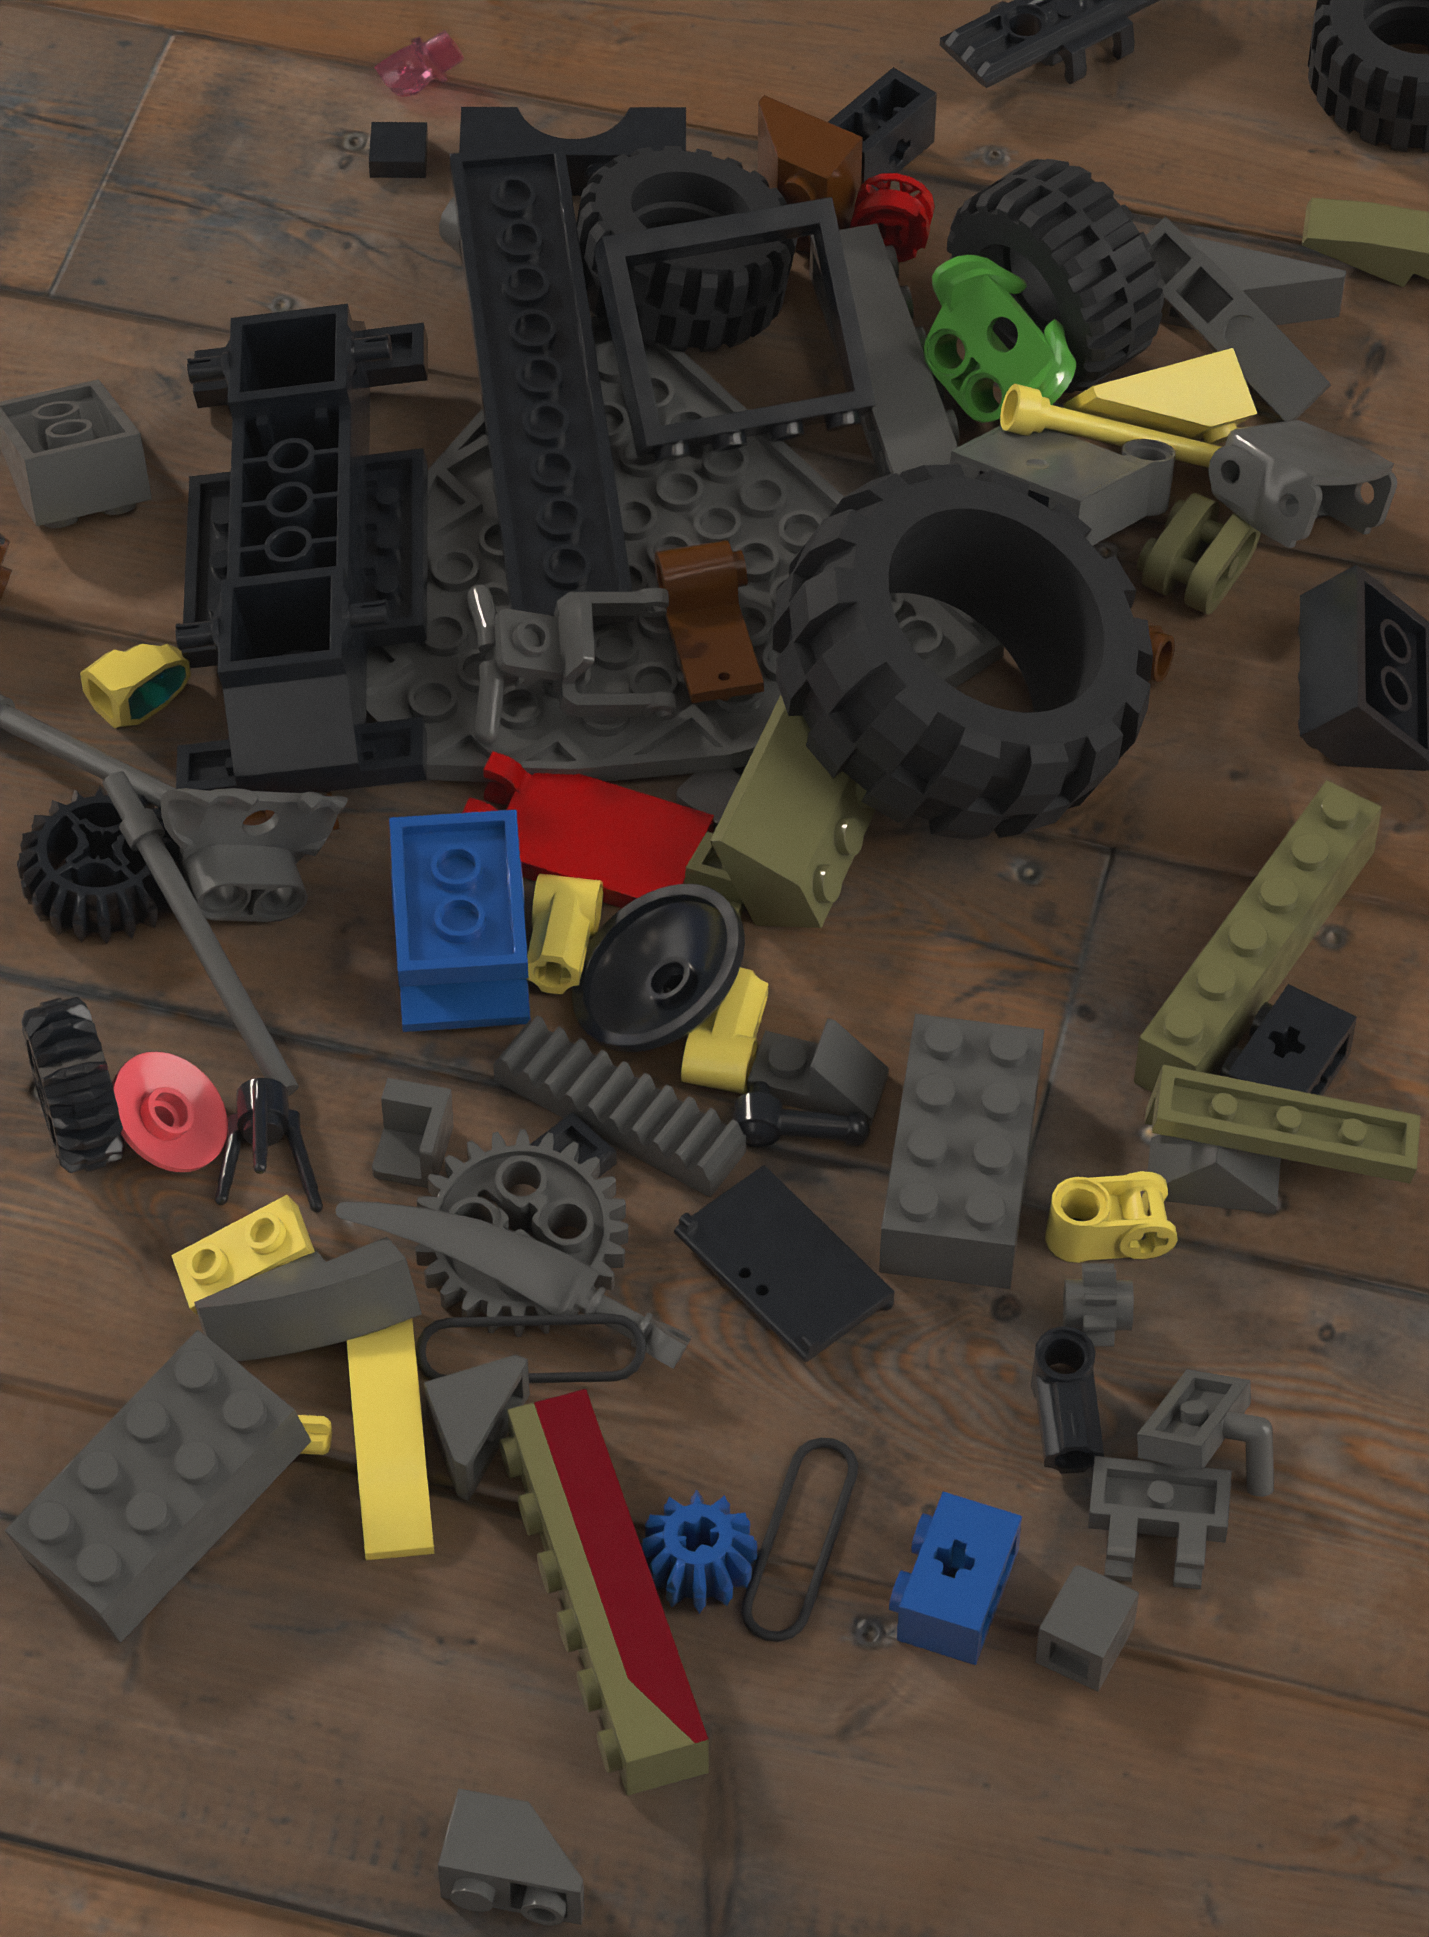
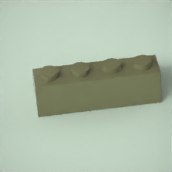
(790, 828)

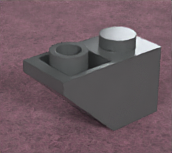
(507, 1860)

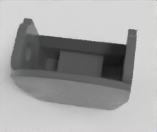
(1294, 472)

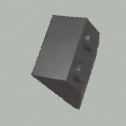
(73, 454)

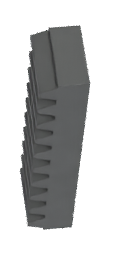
(621, 1106)

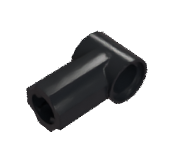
(1067, 1401)

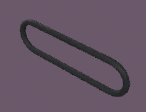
(541, 1320)
(826, 1549)

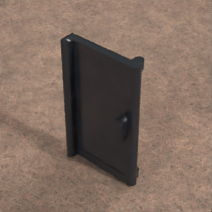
(800, 1271)

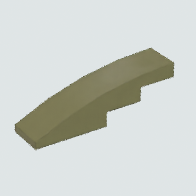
(1370, 237)

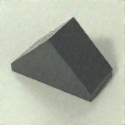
(1215, 1175)
(471, 1416)

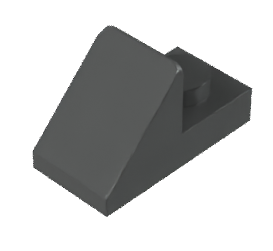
(822, 1076)

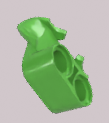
(972, 299)

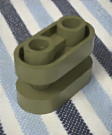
(1186, 533)

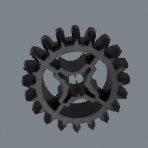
(98, 882)
(73, 1084)

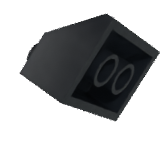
(1363, 675)

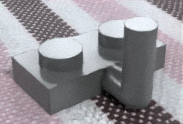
(1199, 1417)

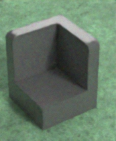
(414, 1132)
(1087, 1627)

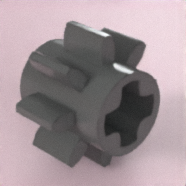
(1098, 1303)

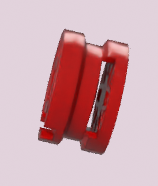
(900, 217)

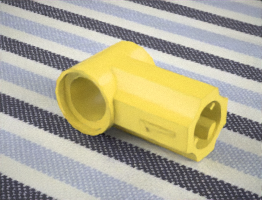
(563, 919)
(725, 1045)

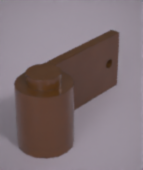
(708, 620)

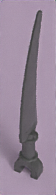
(522, 1263)

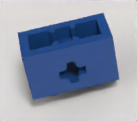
(957, 1612)

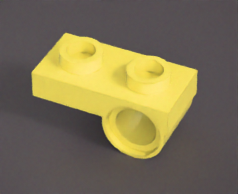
(243, 1250)

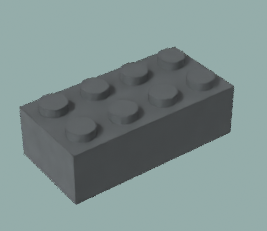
(961, 1151)
(159, 1485)

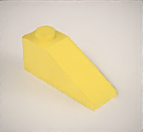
(1183, 399)

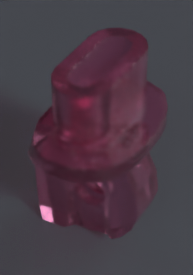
(417, 64)

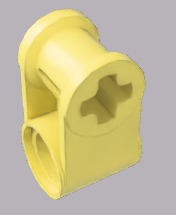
(1111, 1217)

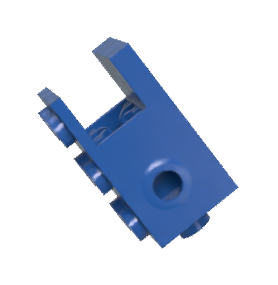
(459, 920)

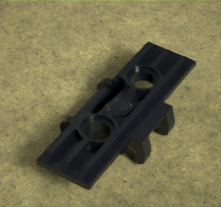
(1041, 31)

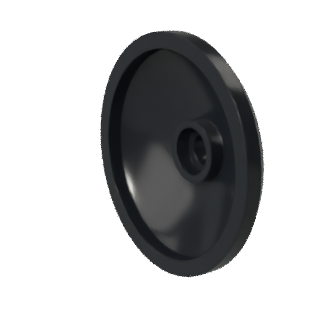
(659, 968)

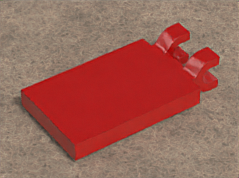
(594, 829)

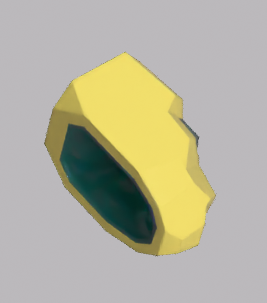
(135, 682)

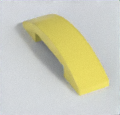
(390, 1443)

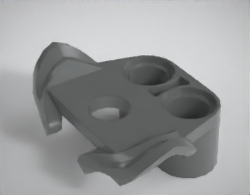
(244, 868)

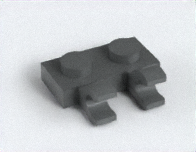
(1162, 1502)

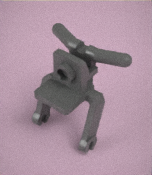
(558, 651)

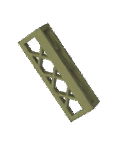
(1284, 1123)

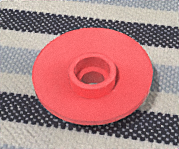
(170, 1112)

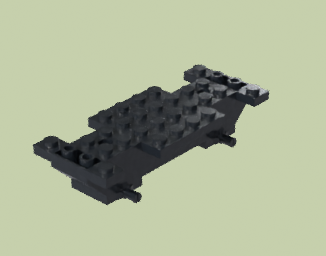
(304, 555)

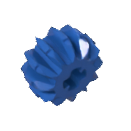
(699, 1551)

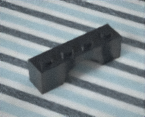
(640, 128)

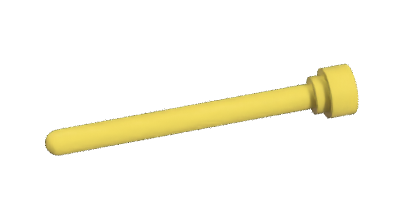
(1029, 412)

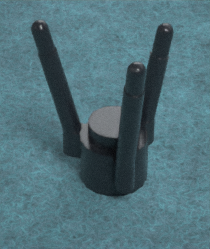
(263, 1120)

